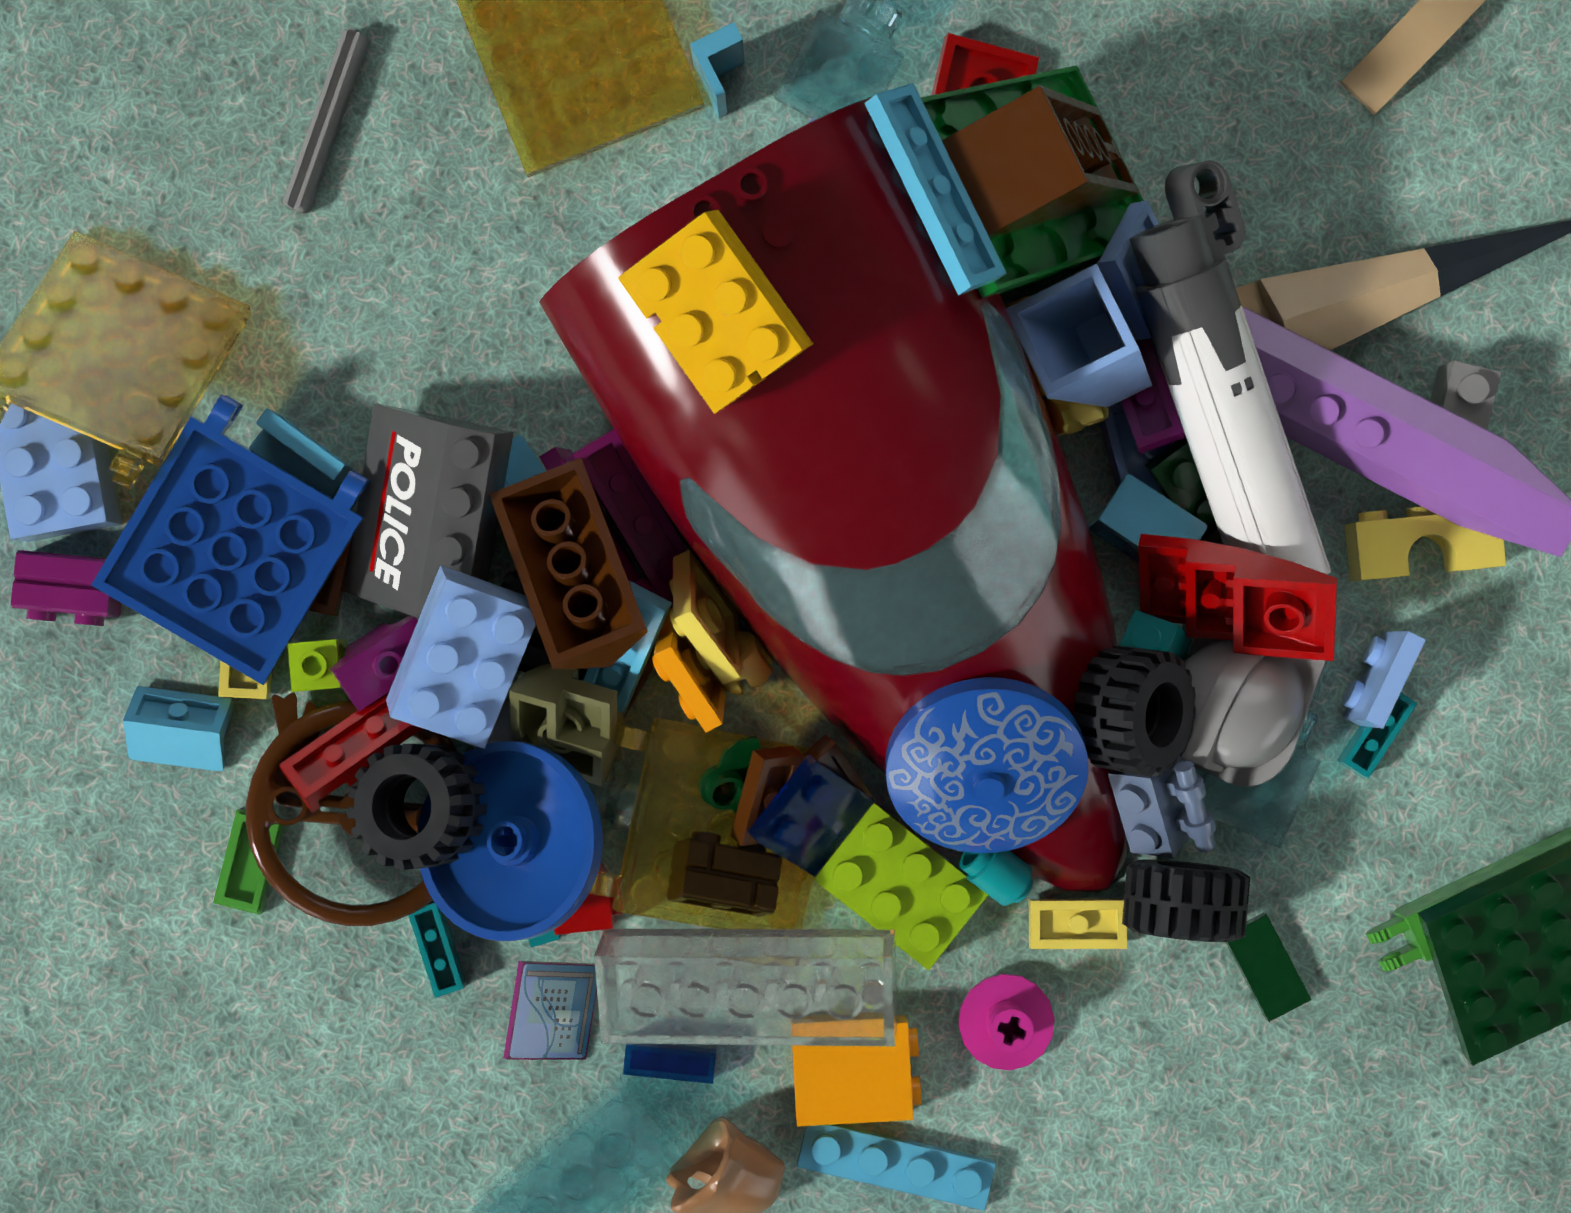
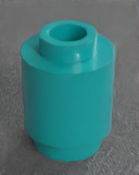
(999, 875)

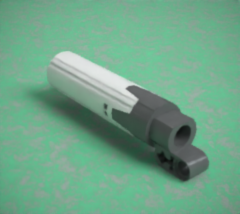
(1218, 372)

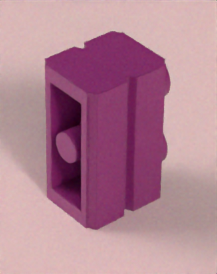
(60, 584)

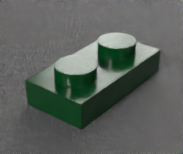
(1180, 482)

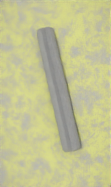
(326, 121)

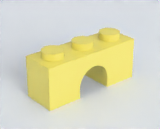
(1382, 545)

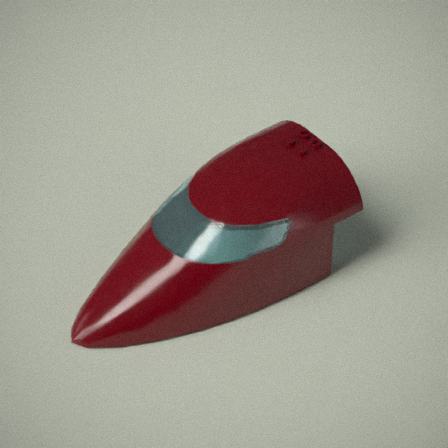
(885, 493)

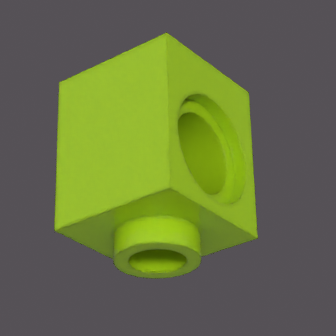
(311, 663)

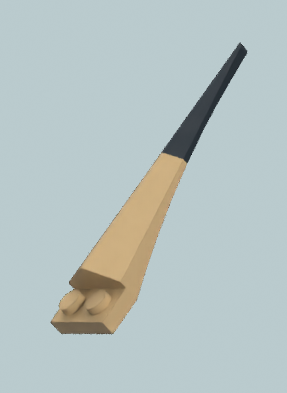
(1357, 296)

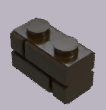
(724, 875)

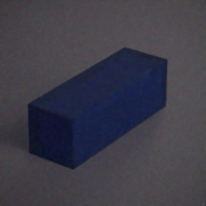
(670, 1062)

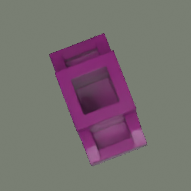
(373, 662)

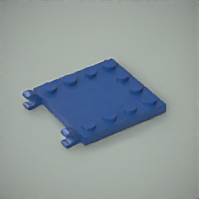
(229, 546)

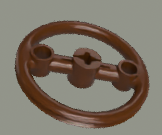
(261, 815)

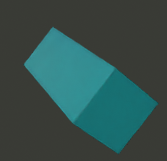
(1371, 743)
(437, 950)

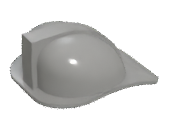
(1247, 711)

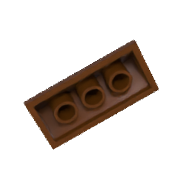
(569, 568)

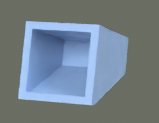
(1080, 342)

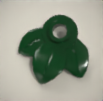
(730, 769)

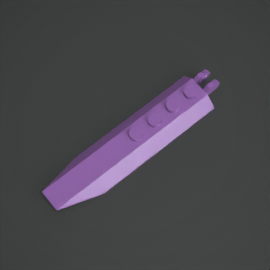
(1409, 443)

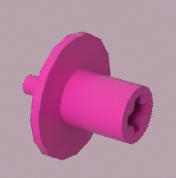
(1006, 1021)

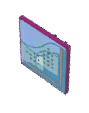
(551, 1011)

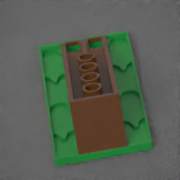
(1036, 171)

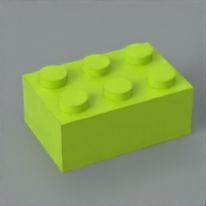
(901, 885)

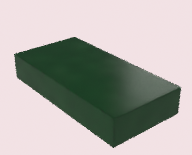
(1268, 969)

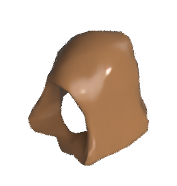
(736, 1171)

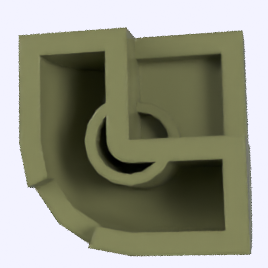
(567, 718)

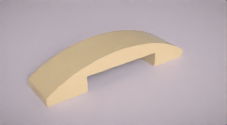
(1406, 49)

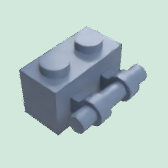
(1164, 810)

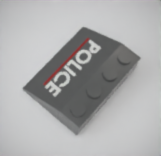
(424, 505)

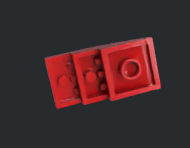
(1239, 596)

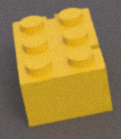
(715, 310)

